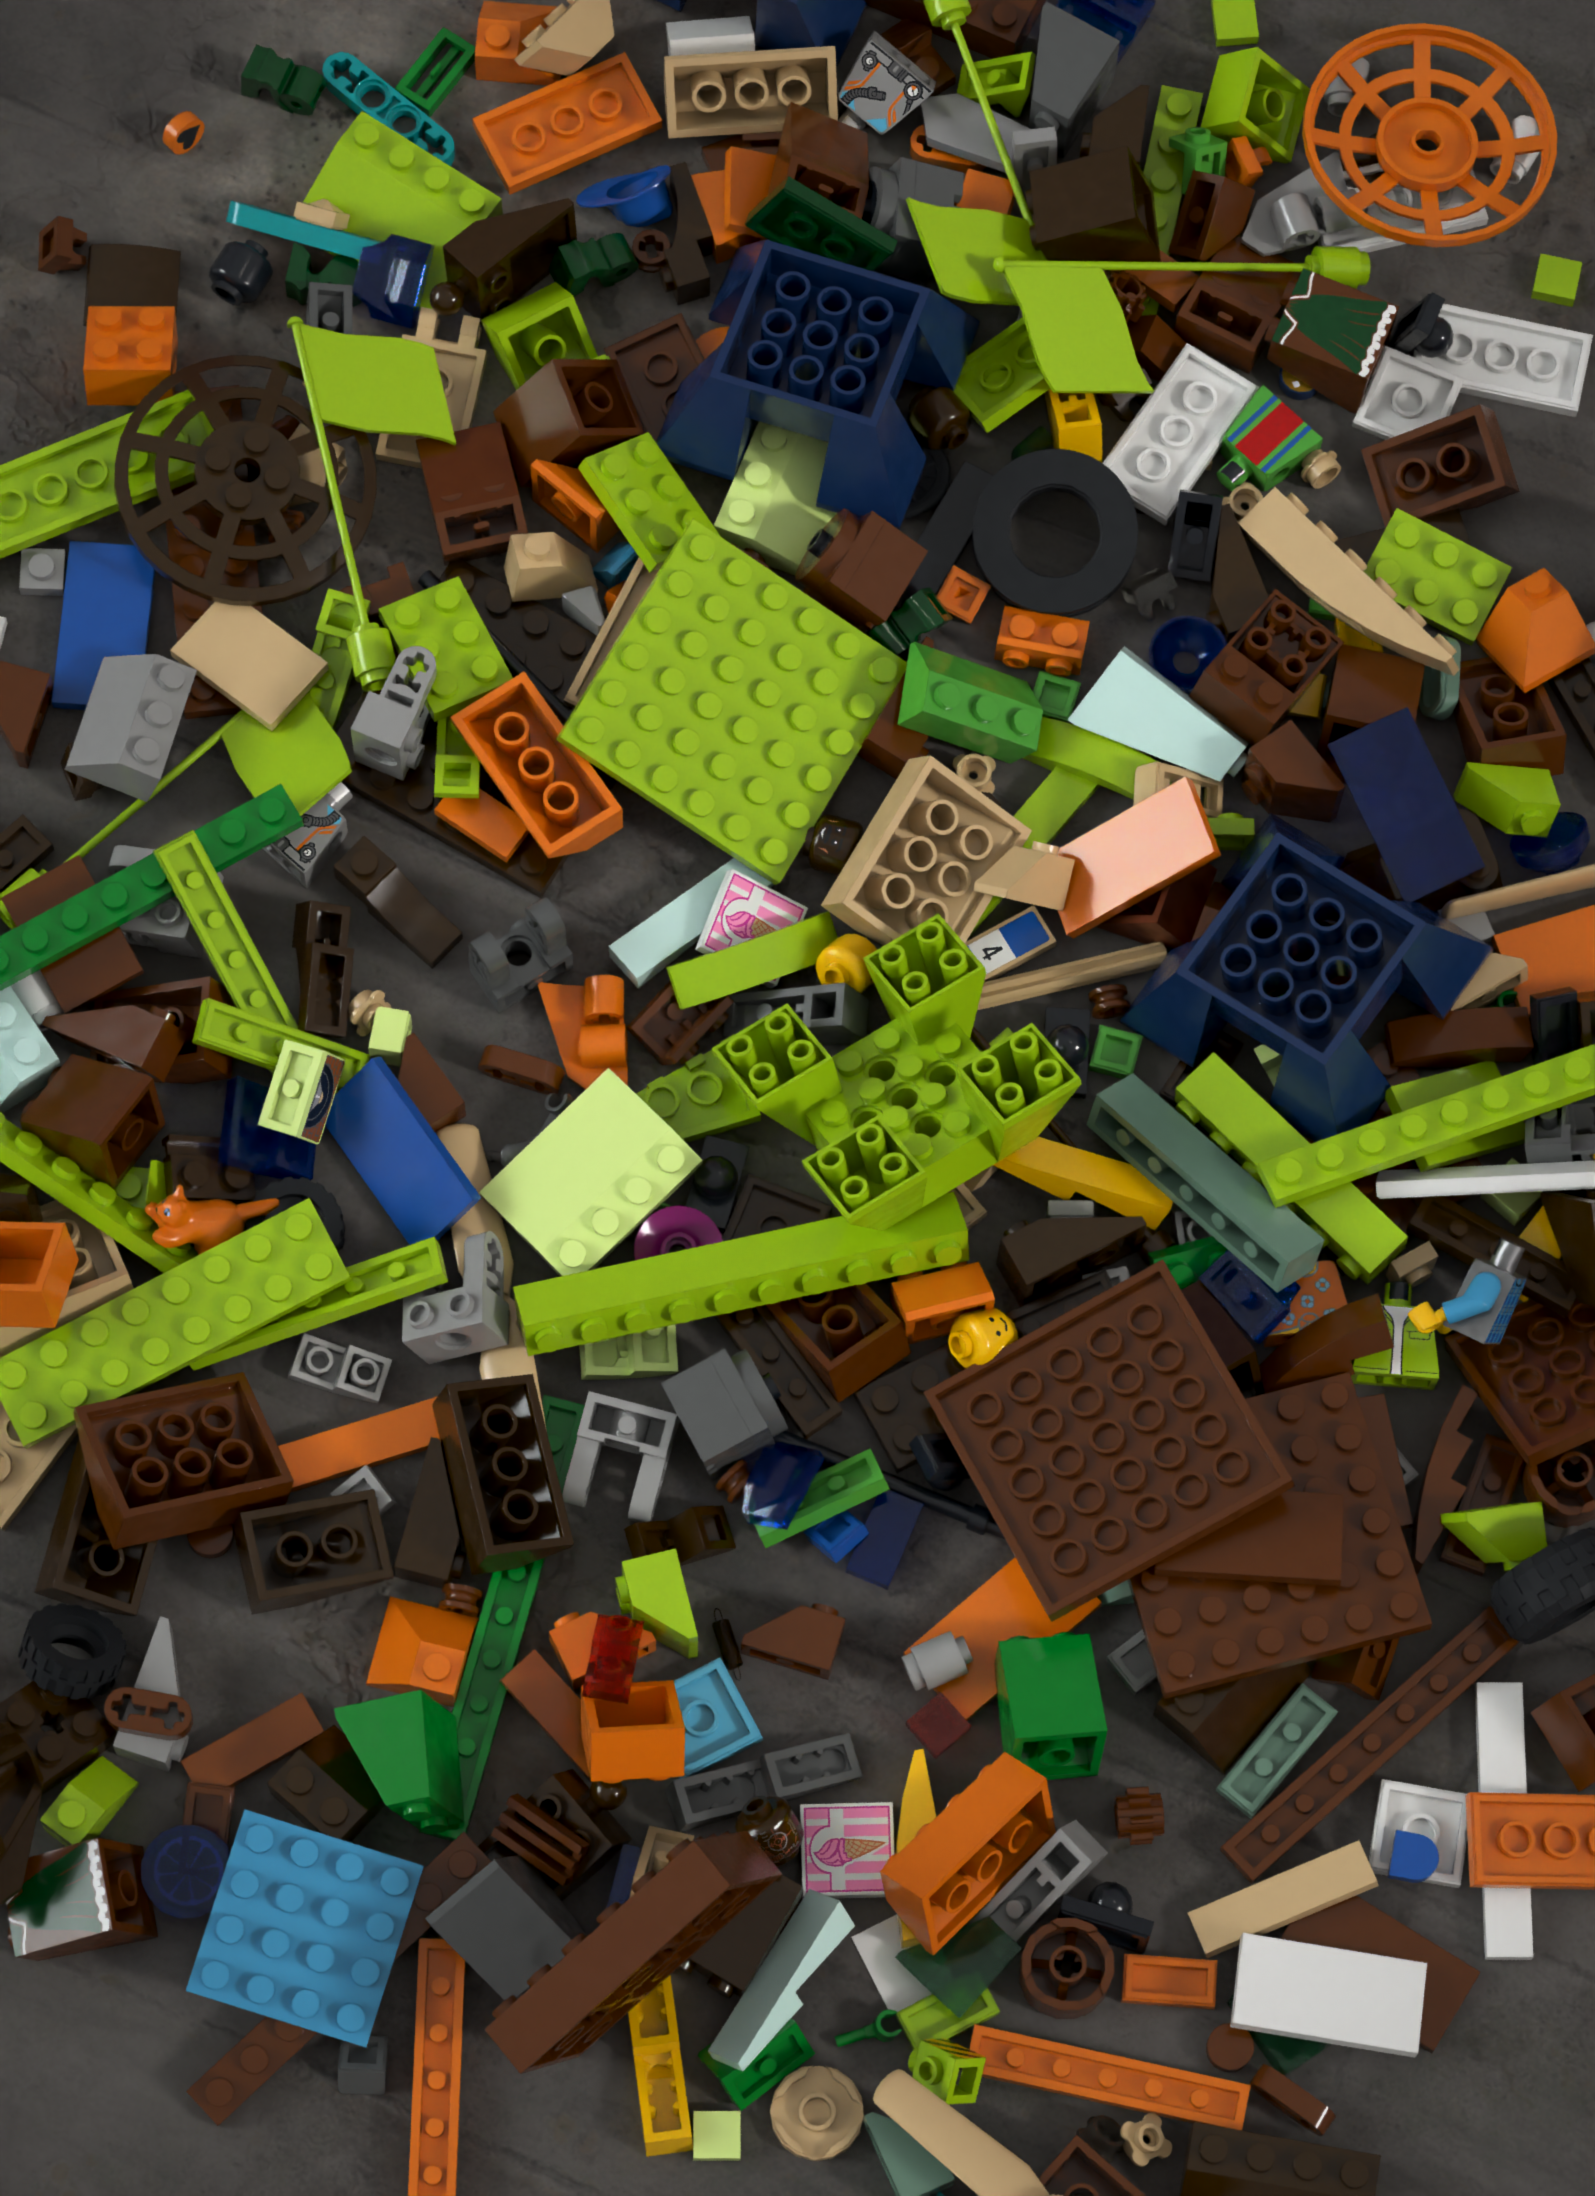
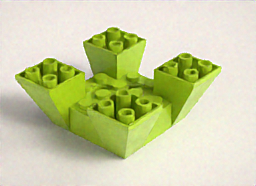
(914, 1099)

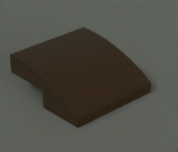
(131, 276)

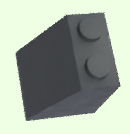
(1070, 74)
(506, 1924)

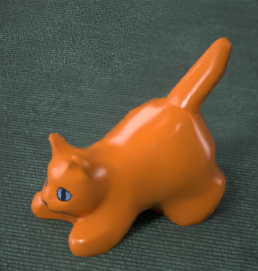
(202, 1222)

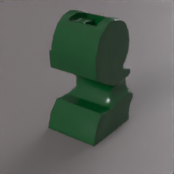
(291, 85)
(606, 258)
(299, 274)
(918, 615)

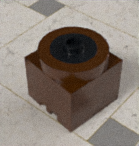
(859, 567)

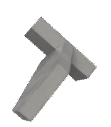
(960, 128)

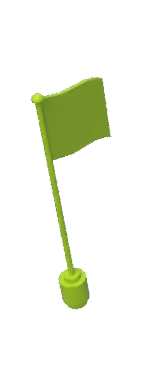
(967, 240)
(1082, 330)
(369, 388)
(298, 754)

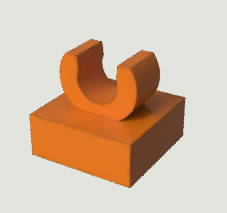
(1245, 163)

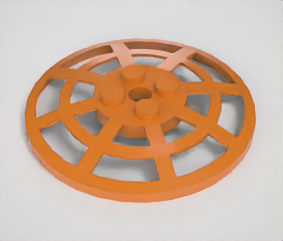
(1431, 120)

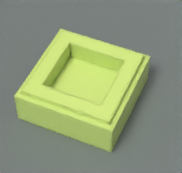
(716, 2135)

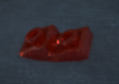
(613, 1658)

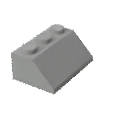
(131, 722)

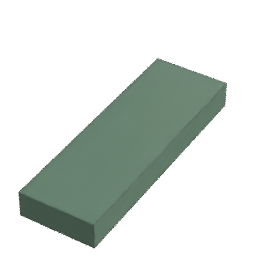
(1276, 1751)

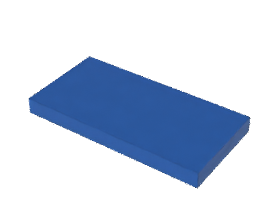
(101, 616)
(399, 1154)

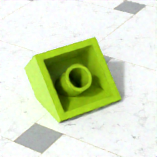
(1256, 100)
(536, 331)
(656, 1593)

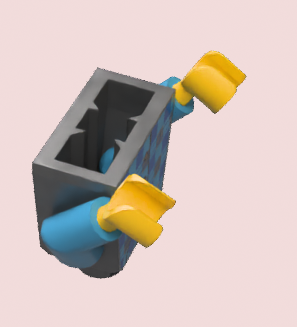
(1483, 1301)

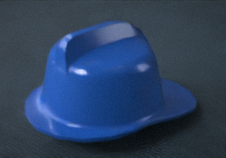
(632, 198)

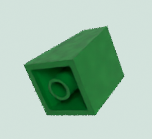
(1051, 1704)
(410, 1756)

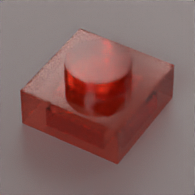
(938, 1725)

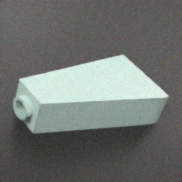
(1158, 718)

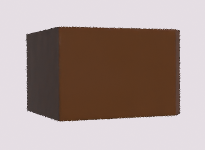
(1154, 344)

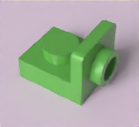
(1201, 153)

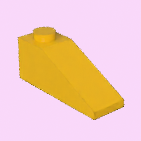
(1075, 422)

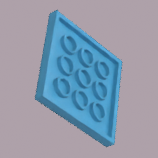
(304, 1928)

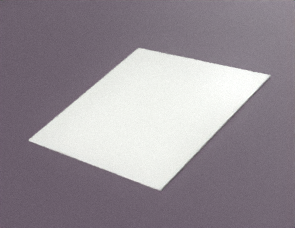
(878, 1951)

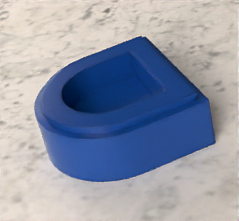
(1412, 1857)

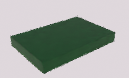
(818, 226)

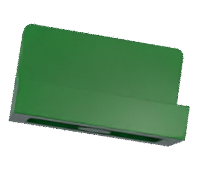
(772, 2064)

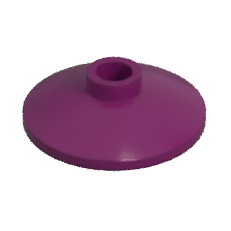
(674, 1227)

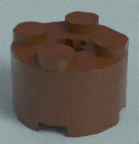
(1564, 1501)
(1046, 1949)

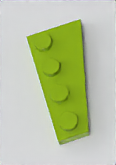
(700, 1099)

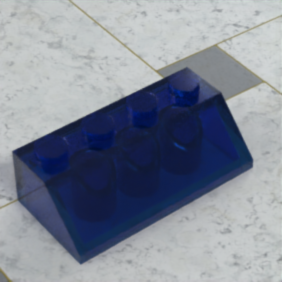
(1406, 805)

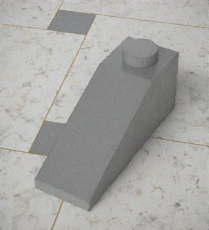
(158, 1675)
(1044, 1880)

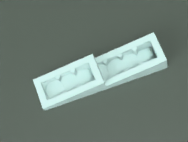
(672, 929)
(771, 1996)

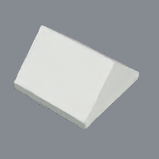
(710, 36)

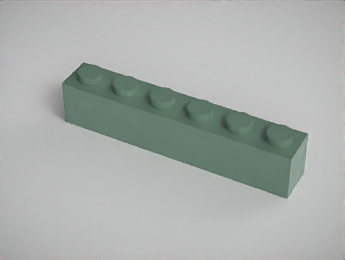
(1204, 1182)

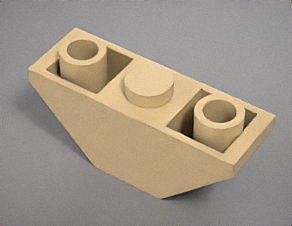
(570, 39)

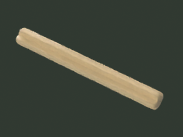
(1072, 974)

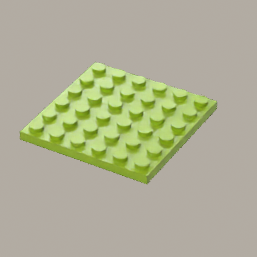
(733, 702)

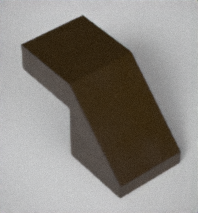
(694, 1533)

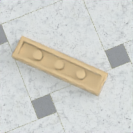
(1283, 1898)

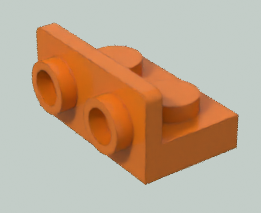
(1041, 641)

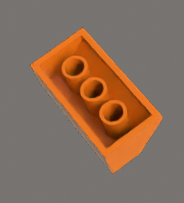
(541, 779)
(969, 1851)

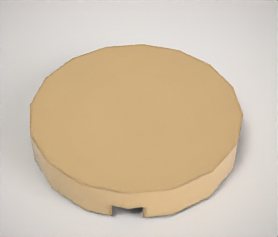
(816, 2113)

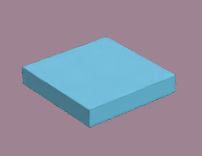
(713, 1718)

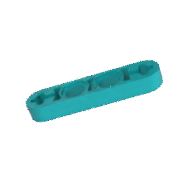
(393, 107)
(297, 230)

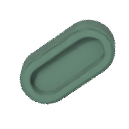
(1440, 690)

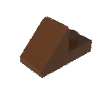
(915, 43)

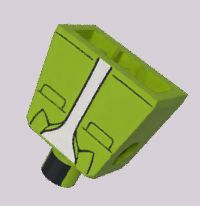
(1414, 1355)

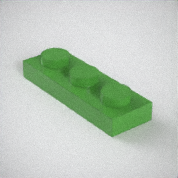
(832, 1493)

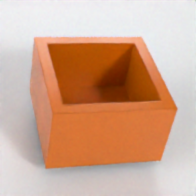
(128, 353)
(34, 1272)
(635, 1737)

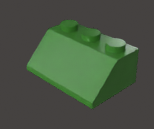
(969, 705)

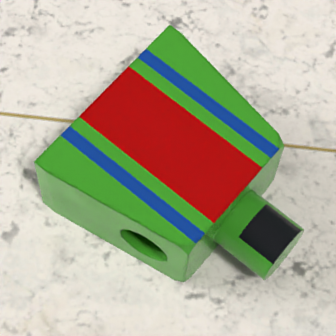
(1265, 444)

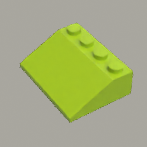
(400, 191)

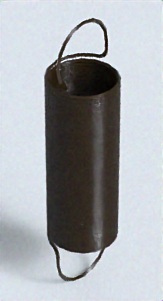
(727, 1644)

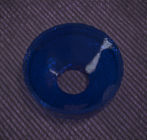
(1185, 635)
(1558, 850)

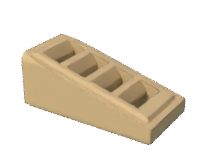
(1157, 776)

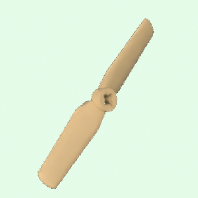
(1522, 892)
(466, 1148)
(955, 2140)

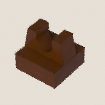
(57, 245)

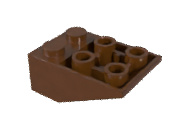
(824, 158)
(1233, 309)
(472, 493)
(1265, 668)

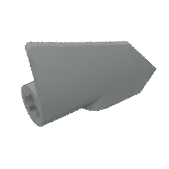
(1298, 212)

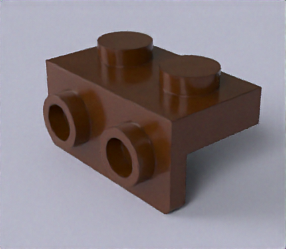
(673, 1032)

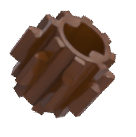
(1129, 294)
(1139, 1815)

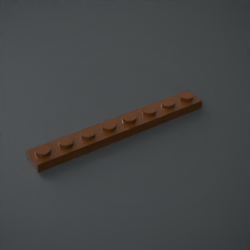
(1368, 1746)
(275, 2041)

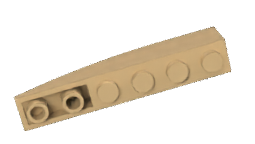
(1338, 580)

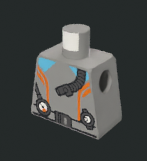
(882, 87)
(311, 846)

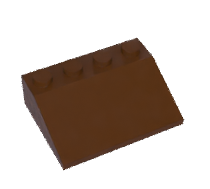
(180, 1459)

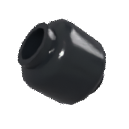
(240, 272)

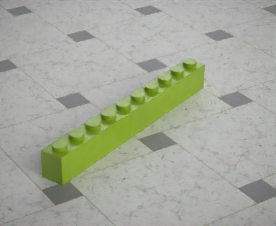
(734, 1276)

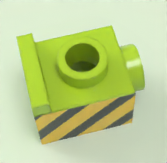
(937, 2065)

